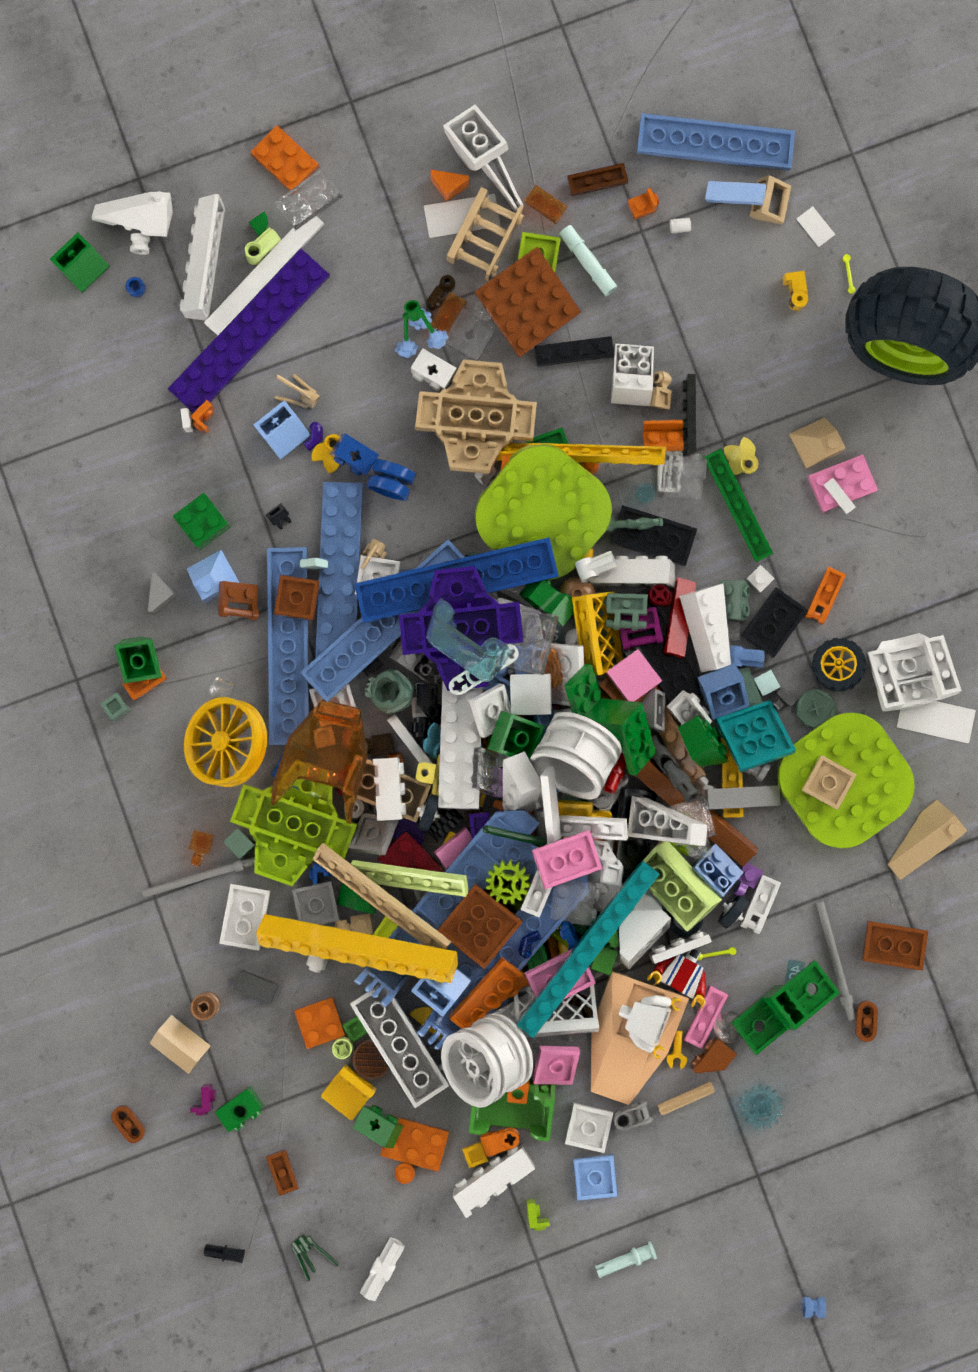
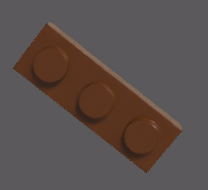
(597, 179)

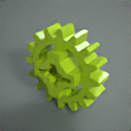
(501, 887)

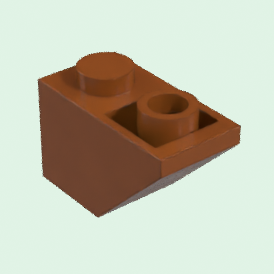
(714, 1057)

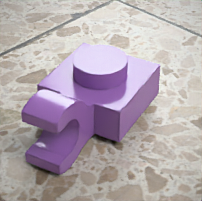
(748, 879)

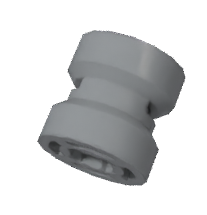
(759, 772)

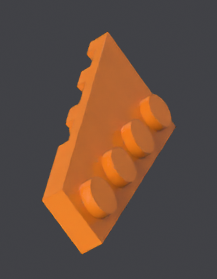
(496, 986)

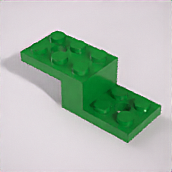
(785, 1007)

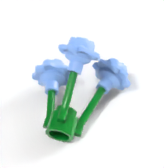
(419, 319)

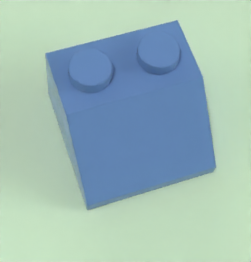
(723, 691)

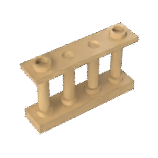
(465, 234)

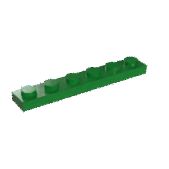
(738, 505)

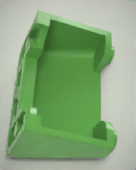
(533, 1115)

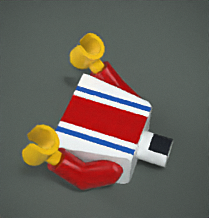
(683, 975)

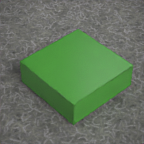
(354, 1029)

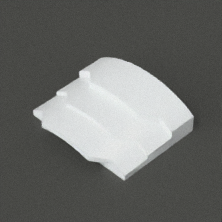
(913, 671)

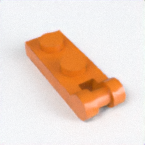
(825, 594)

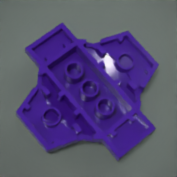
(475, 615)

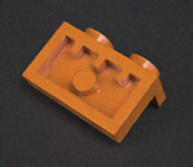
(664, 434)

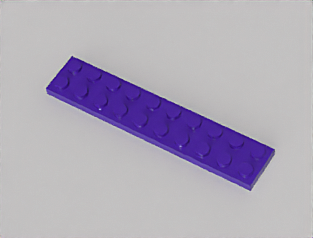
(249, 331)

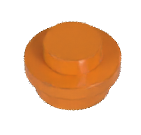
(404, 1173)

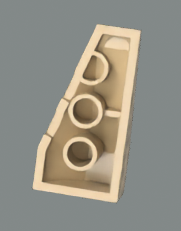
(930, 834)

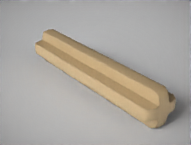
(686, 1098)

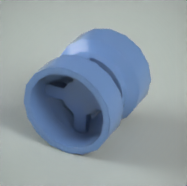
(814, 1307)

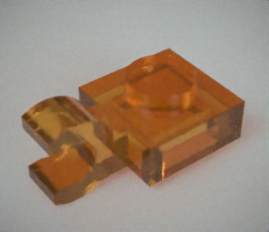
(200, 844)

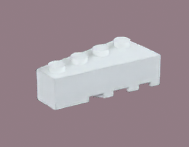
(708, 626)

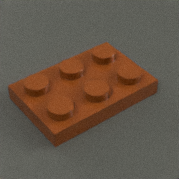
(895, 945)

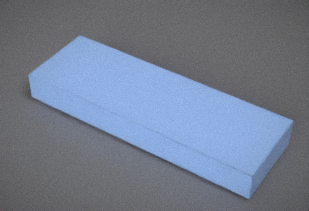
(735, 192)

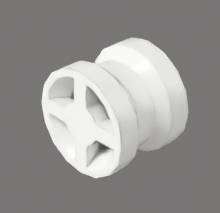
(139, 244)

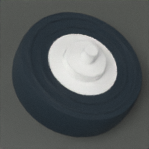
(428, 812)
(732, 911)

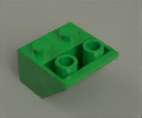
(79, 262)
(703, 742)

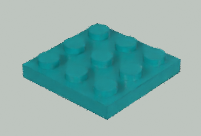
(755, 736)

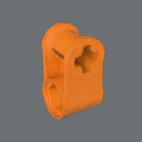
(496, 1142)

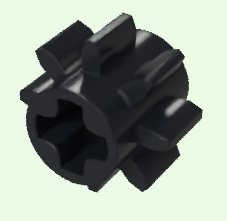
(419, 727)

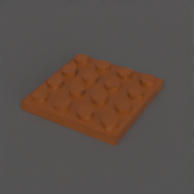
(527, 302)

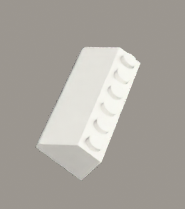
(203, 257)

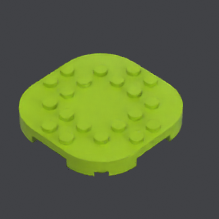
(543, 497)
(875, 797)

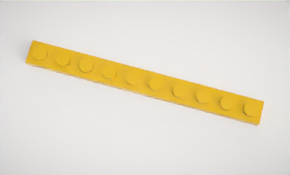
(601, 453)

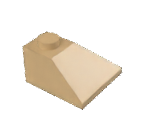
(817, 442)

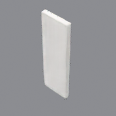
(839, 496)

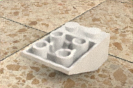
(632, 375)

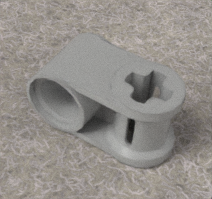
(633, 1116)

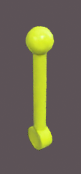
(846, 258)
(731, 950)

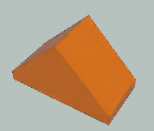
(449, 183)

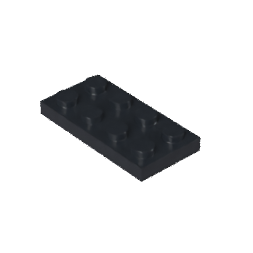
(667, 540)
(634, 849)

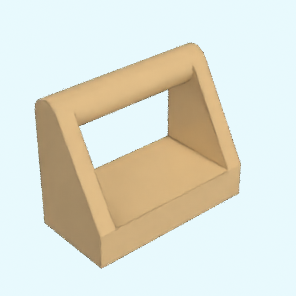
(761, 211)

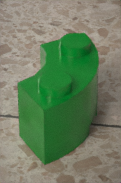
(549, 600)

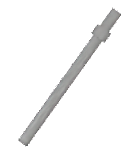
(237, 865)
(846, 998)

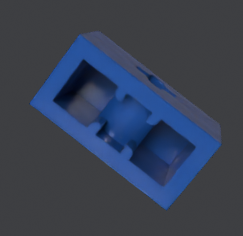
(347, 445)

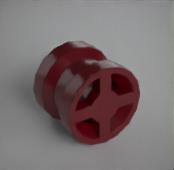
(660, 592)

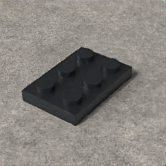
(774, 622)

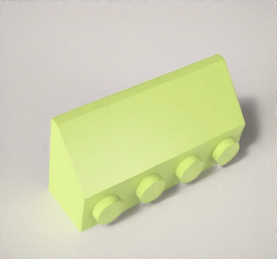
(680, 887)

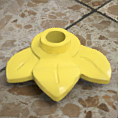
(740, 454)

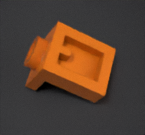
(643, 204)
(203, 413)

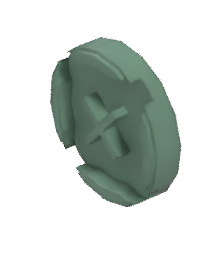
(815, 707)

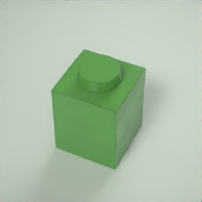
(604, 960)

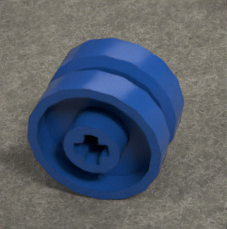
(391, 480)

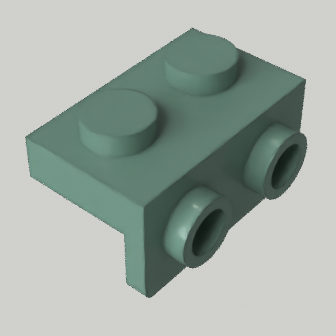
(736, 599)

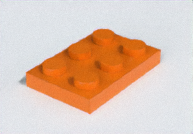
(284, 158)
(418, 1145)

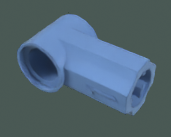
(746, 657)

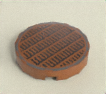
(369, 1061)

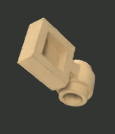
(661, 395)
(359, 923)

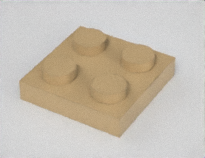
(828, 782)

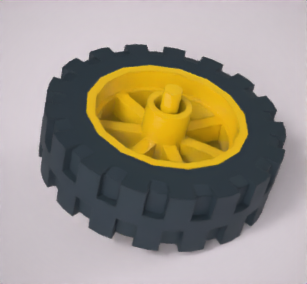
(828, 648)

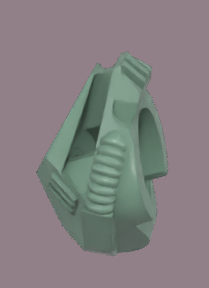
(390, 691)

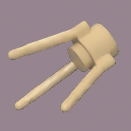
(308, 397)
(374, 549)

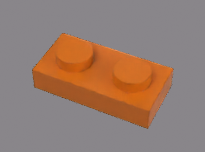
(139, 688)

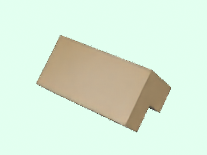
(179, 1044)

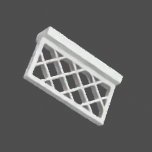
(562, 1026)

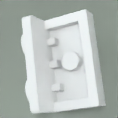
(686, 707)

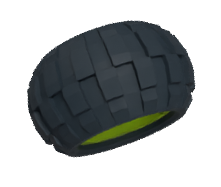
(914, 325)

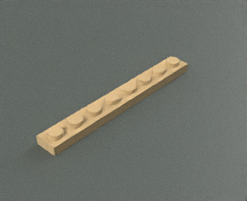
(379, 898)

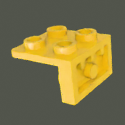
(348, 1092)

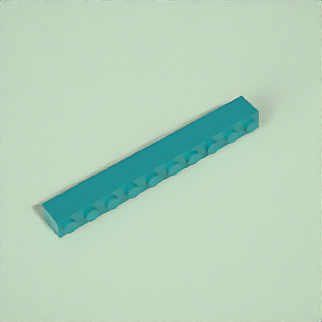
(587, 949)

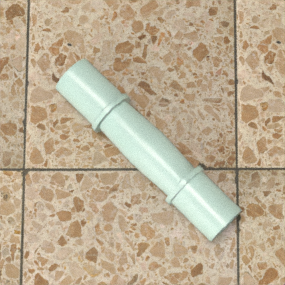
(588, 260)

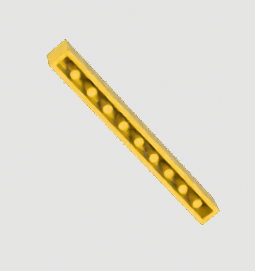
(357, 948)

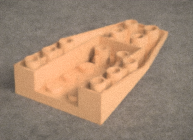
(616, 1063)

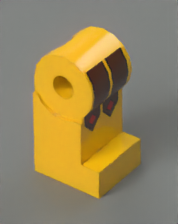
(797, 289)

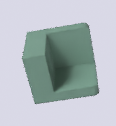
(115, 707)
(239, 843)

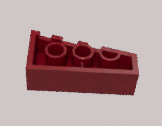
(409, 853)

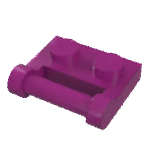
(652, 623)

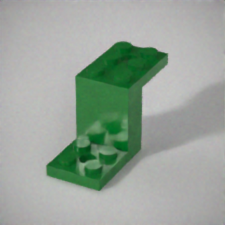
(622, 718)

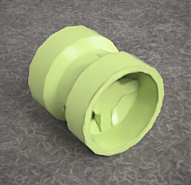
(339, 1047)

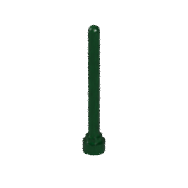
(515, 835)

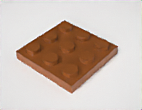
(480, 925)

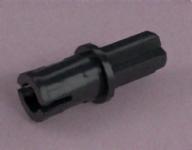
(224, 1253)

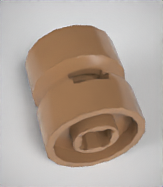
(205, 1006)

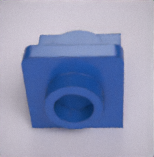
(314, 873)

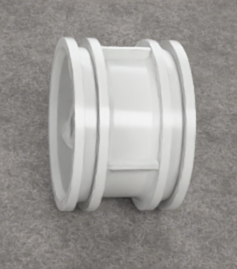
(579, 753)

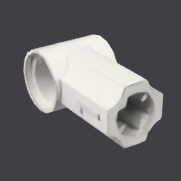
(590, 568)

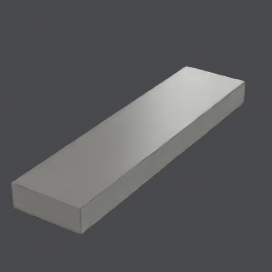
(743, 797)

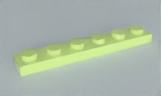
(414, 878)

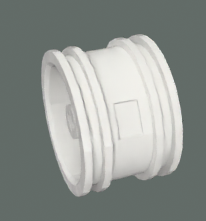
(487, 1060)

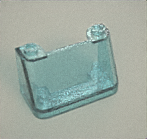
(481, 661)

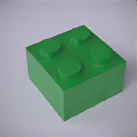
(201, 521)
(515, 735)

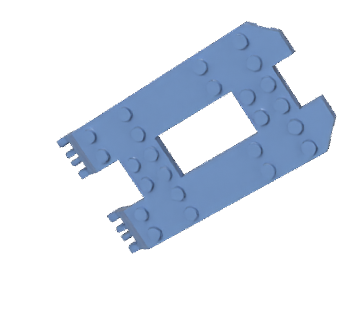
(434, 908)

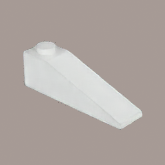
(145, 212)

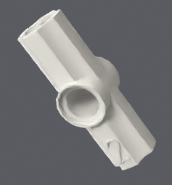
(382, 1269)

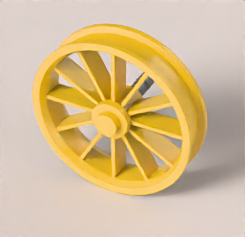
(225, 742)

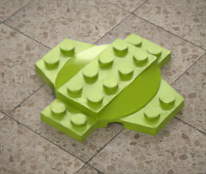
(292, 828)

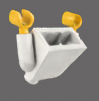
(648, 1021)

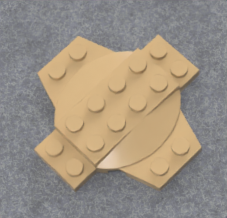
(476, 416)

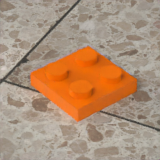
(319, 1022)

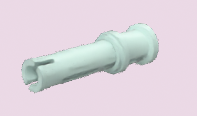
(636, 1257)

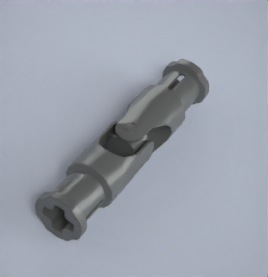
(678, 778)

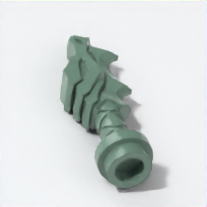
(640, 524)

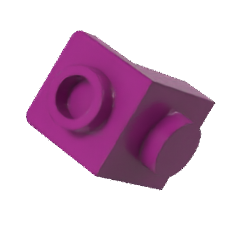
(208, 1095)

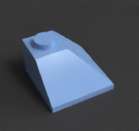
(208, 574)

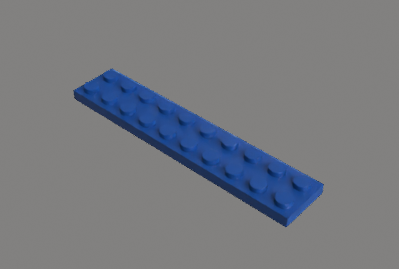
(497, 569)

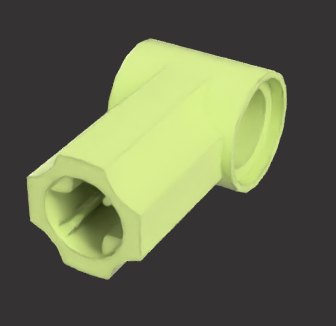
(263, 245)

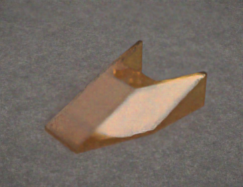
(325, 750)

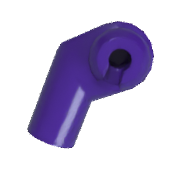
(316, 436)

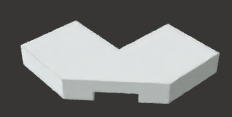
(612, 867)

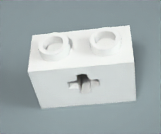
(427, 361)

